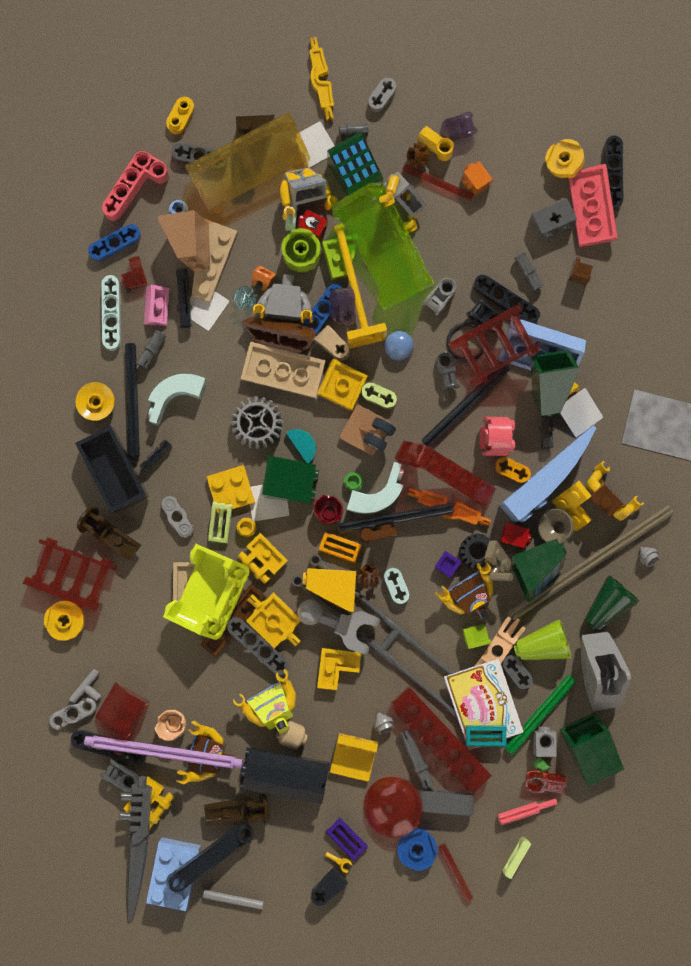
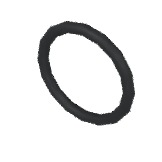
(449, 340)

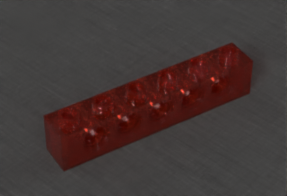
(477, 776)

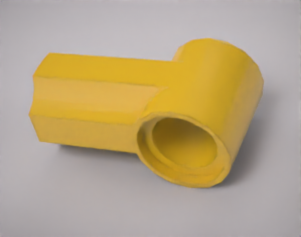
(435, 142)

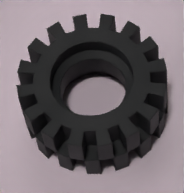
(466, 546)

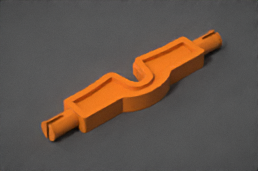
(460, 510)

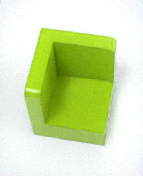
(476, 636)

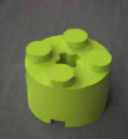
(291, 246)

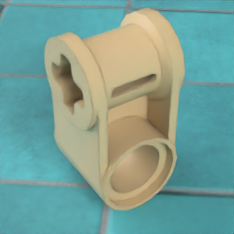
(330, 342)

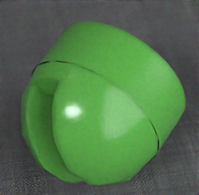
(543, 764)

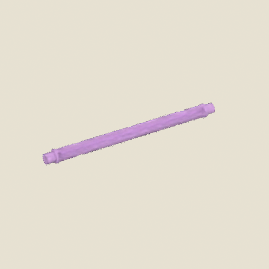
(163, 752)

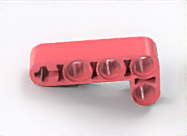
(133, 187)

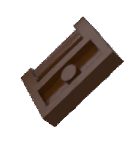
(384, 532)

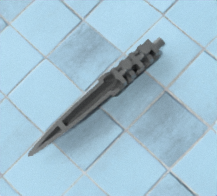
(139, 834)

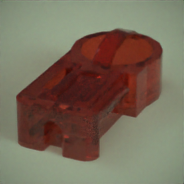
(549, 782)

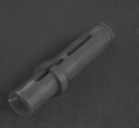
(420, 767)

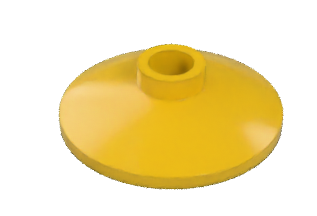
(86, 397)

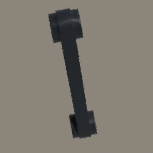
(209, 857)

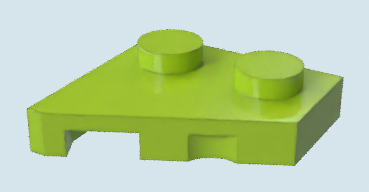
(334, 256)

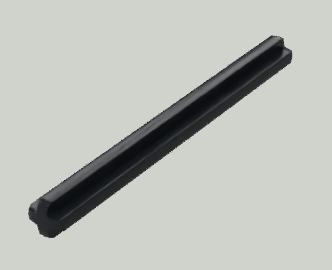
(132, 400)
(469, 401)
(395, 518)

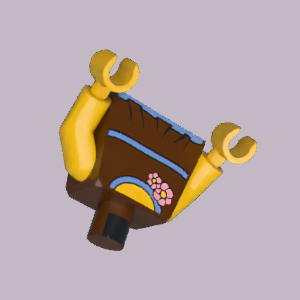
(606, 498)
(470, 593)
(208, 741)

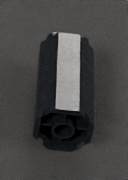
(284, 775)

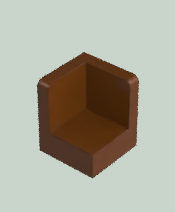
(580, 272)

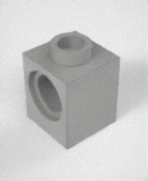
(544, 751)

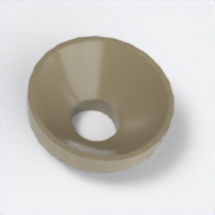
(548, 522)

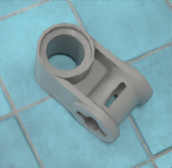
(438, 298)

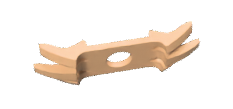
(502, 639)

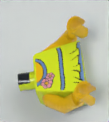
(272, 705)

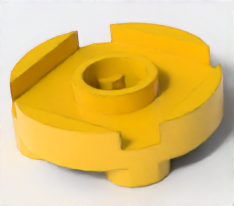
(570, 167)
(71, 629)

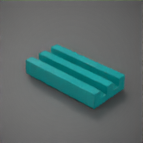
(486, 735)

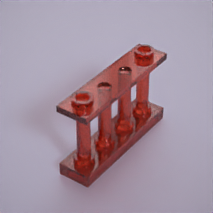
(478, 334)
(55, 586)

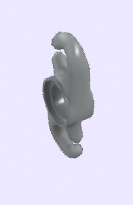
(63, 713)

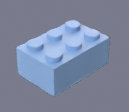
(169, 857)

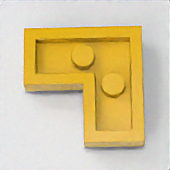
(570, 502)
(333, 661)

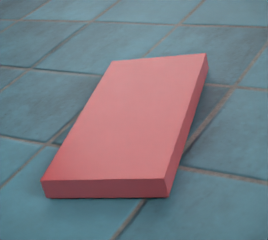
(593, 206)

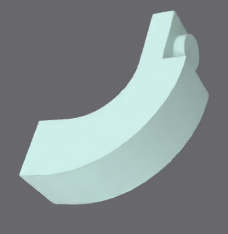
(171, 387)
(374, 503)

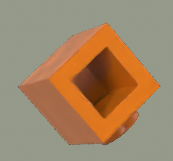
(476, 178)

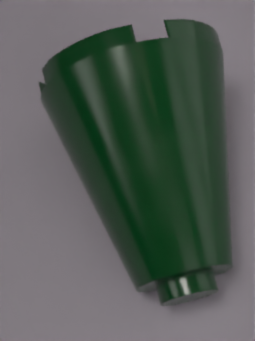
(610, 604)

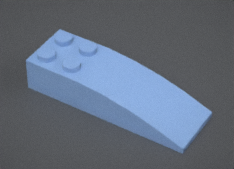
(544, 482)

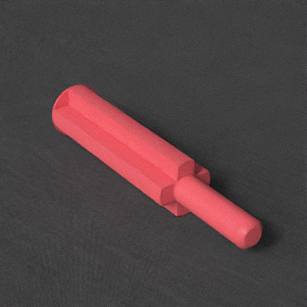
(524, 811)

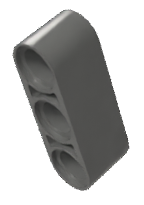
(447, 802)

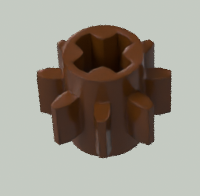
(418, 155)
(368, 576)

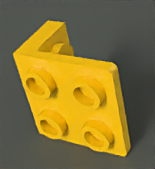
(353, 757)

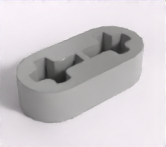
(385, 97)

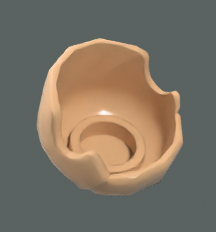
(170, 725)

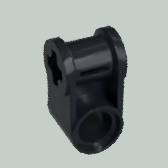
(485, 314)
(331, 885)

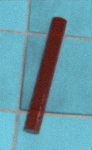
(455, 872)

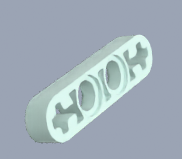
(111, 313)

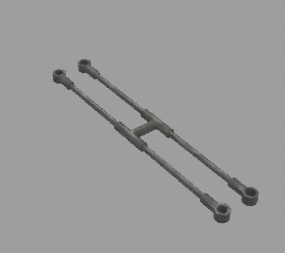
(381, 649)

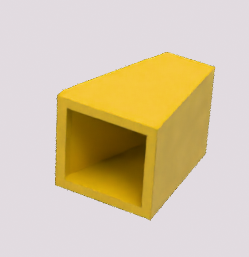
(332, 585)

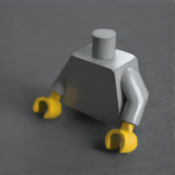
(284, 302)

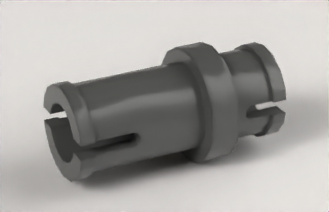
(351, 130)

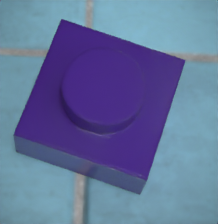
(447, 564)

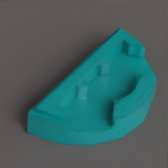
(304, 443)

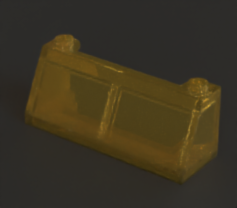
(248, 162)

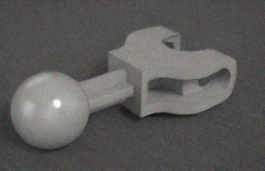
(311, 612)

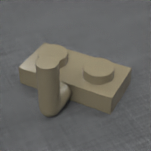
(499, 562)

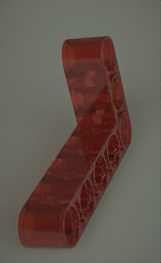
(436, 464)

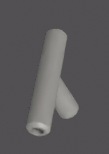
(85, 687)

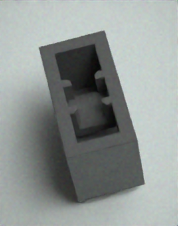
(559, 211)

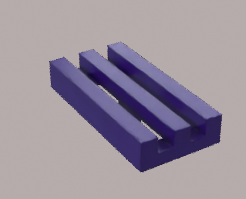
(358, 850)

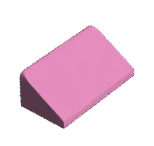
(156, 305)

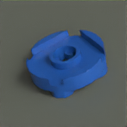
(427, 855)

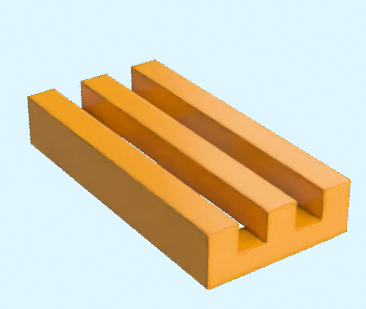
(324, 542)

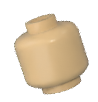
(293, 737)

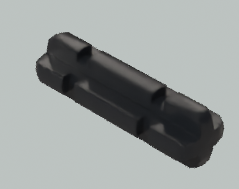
(155, 456)

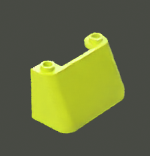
(209, 593)

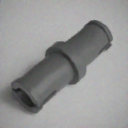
(528, 271)
(150, 349)

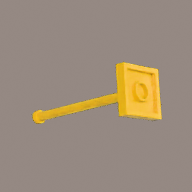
(366, 334)

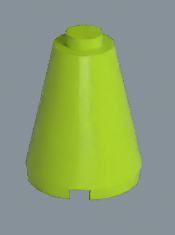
(544, 643)

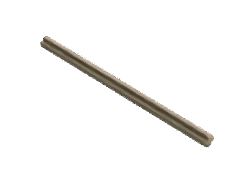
(592, 561)

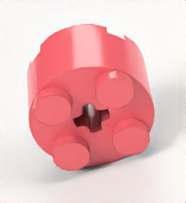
(497, 436)

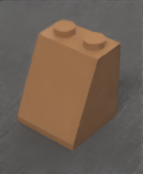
(188, 237)

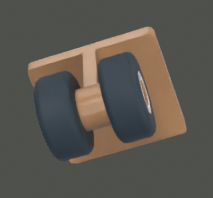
(367, 431)

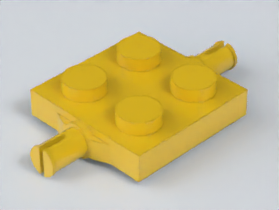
(273, 620)

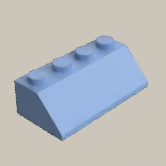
(550, 339)

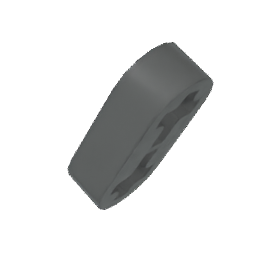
(513, 674)

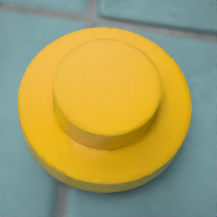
(246, 527)

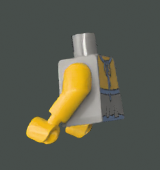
(303, 187)
(406, 196)

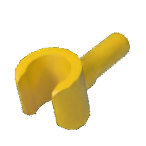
(341, 862)

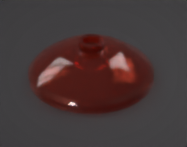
(405, 806)

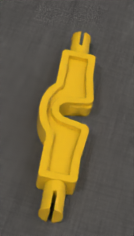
(323, 88)

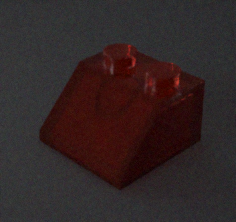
(121, 710)

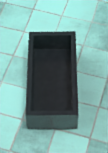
(112, 470)

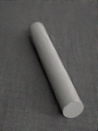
(233, 899)

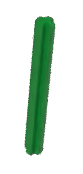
(540, 714)

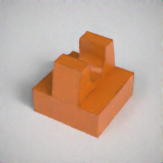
(263, 275)

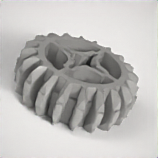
(252, 430)

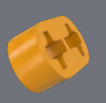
(514, 466)

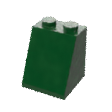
(289, 480)

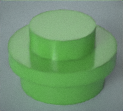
(353, 481)

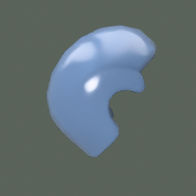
(399, 345)

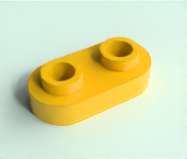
(181, 114)

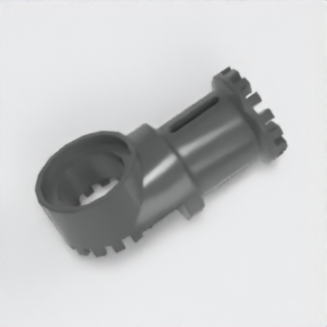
(447, 372)

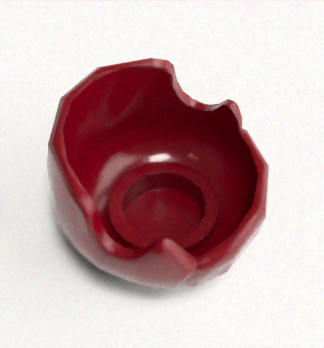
(328, 509)

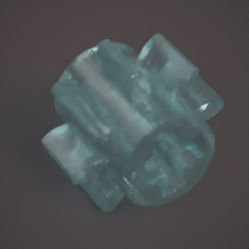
(244, 298)

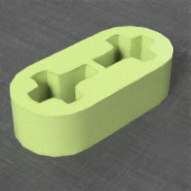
(381, 392)

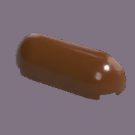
(279, 333)

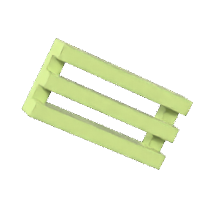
(222, 506)
(516, 857)

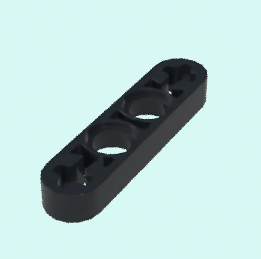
(615, 172)
(508, 296)
(109, 753)

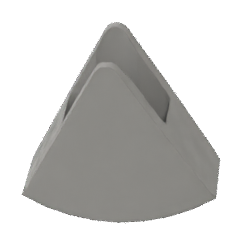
(603, 671)

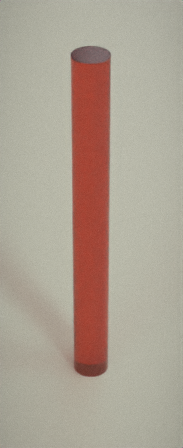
(438, 182)

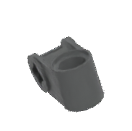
(119, 775)

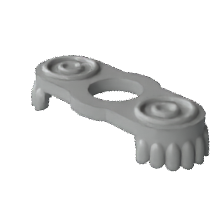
(183, 527)

